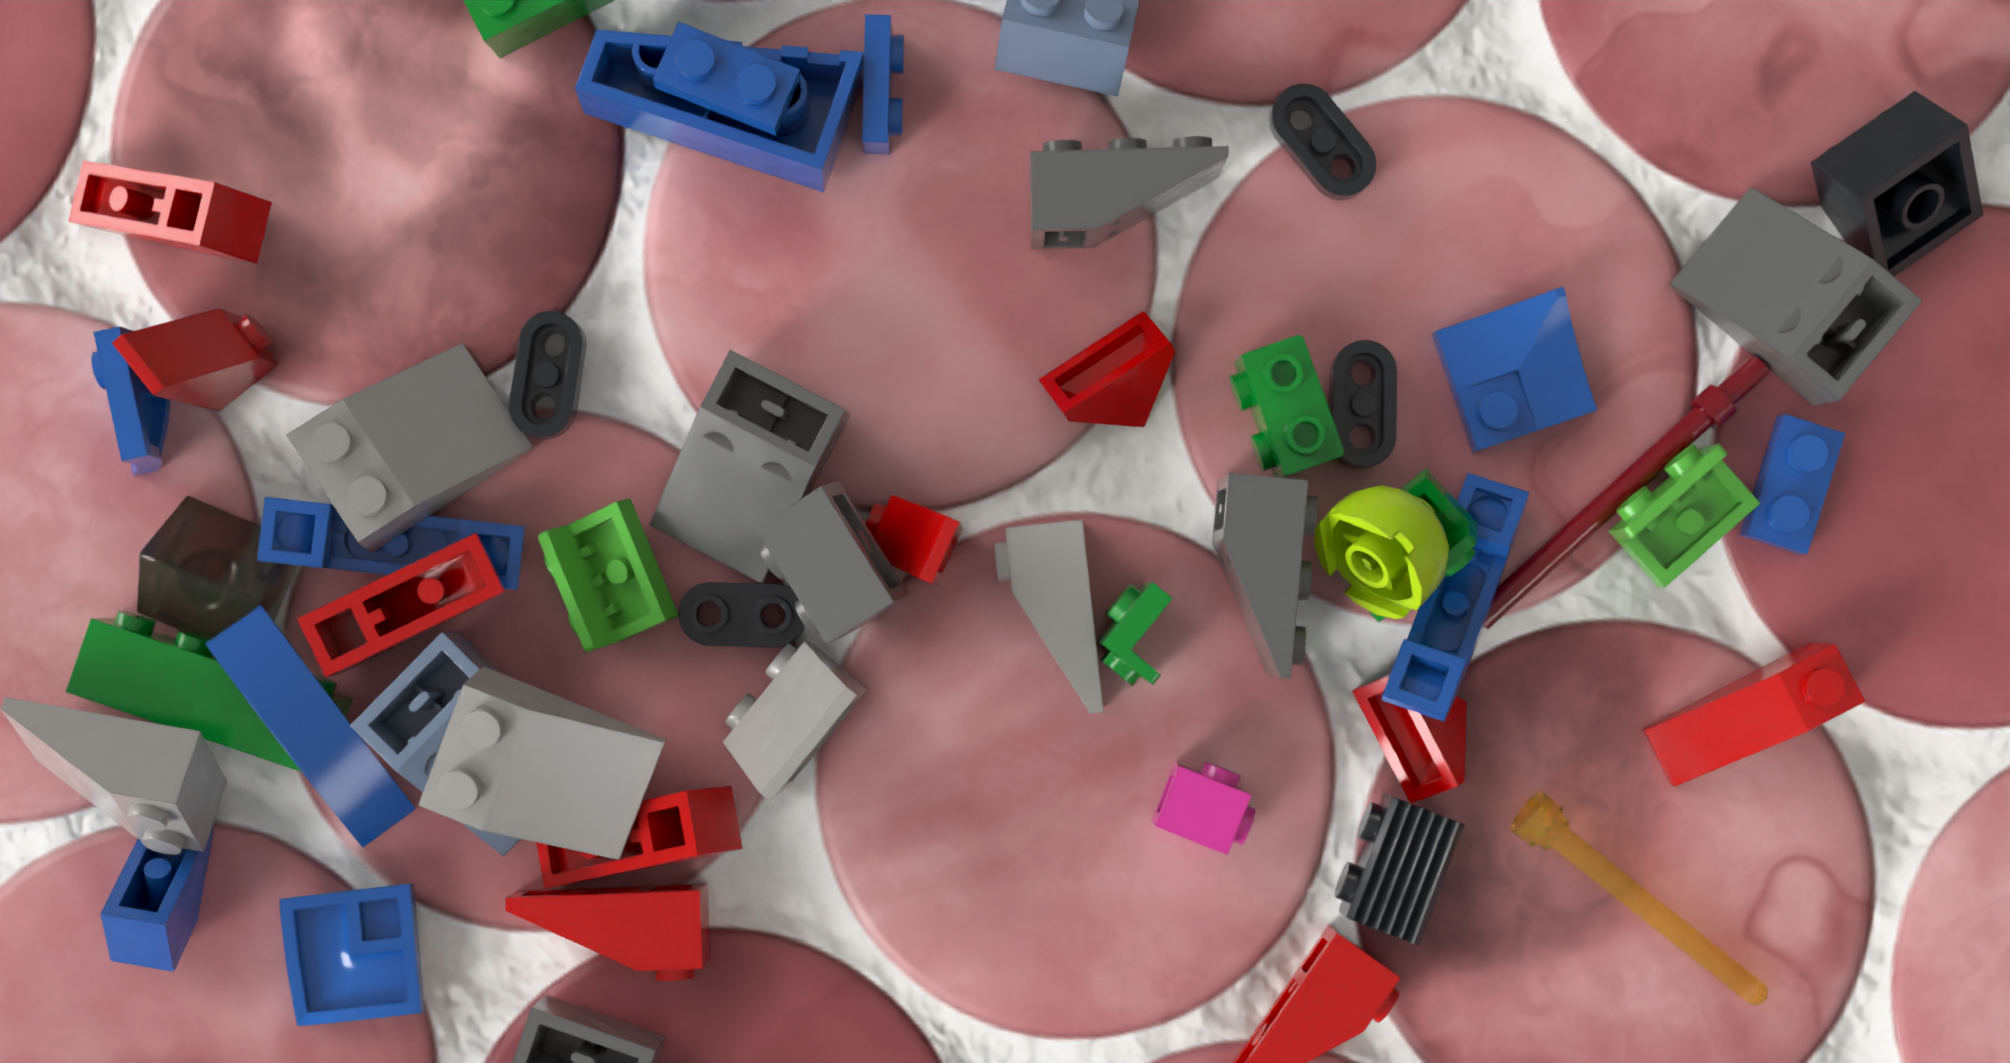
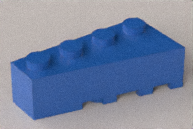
(620, 89)

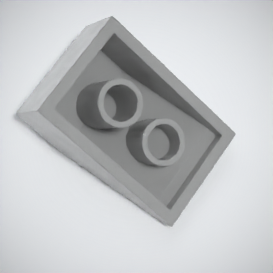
(409, 445)
(791, 718)
(540, 767)
(139, 773)

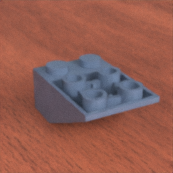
(1068, 41)
(415, 709)

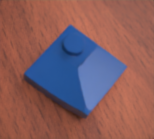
(1515, 370)
(137, 415)
(353, 954)

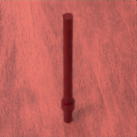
(1708, 410)

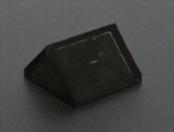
(205, 571)

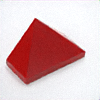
(1114, 377)
(1420, 749)

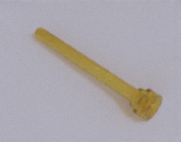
(1544, 825)

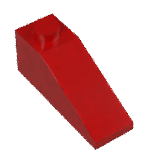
(171, 210)
(200, 357)
(914, 537)
(401, 606)
(1755, 712)
(664, 833)
(634, 925)
(1323, 1003)

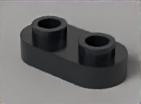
(1327, 139)
(543, 375)
(1366, 406)
(740, 614)

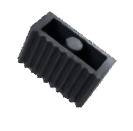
(1398, 867)

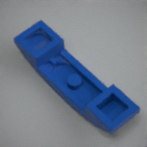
(319, 538)
(1453, 617)
(310, 726)

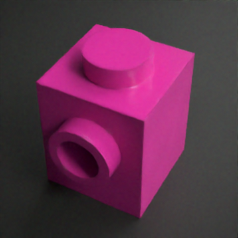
(1205, 807)

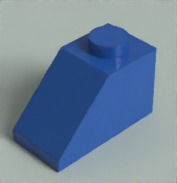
(155, 906)

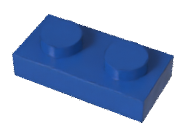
(881, 58)
(726, 78)
(1792, 484)

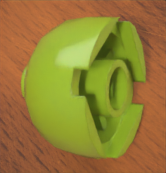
(1385, 548)

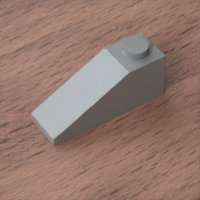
(1054, 591)

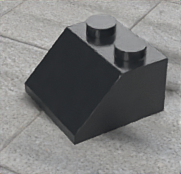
(1901, 183)

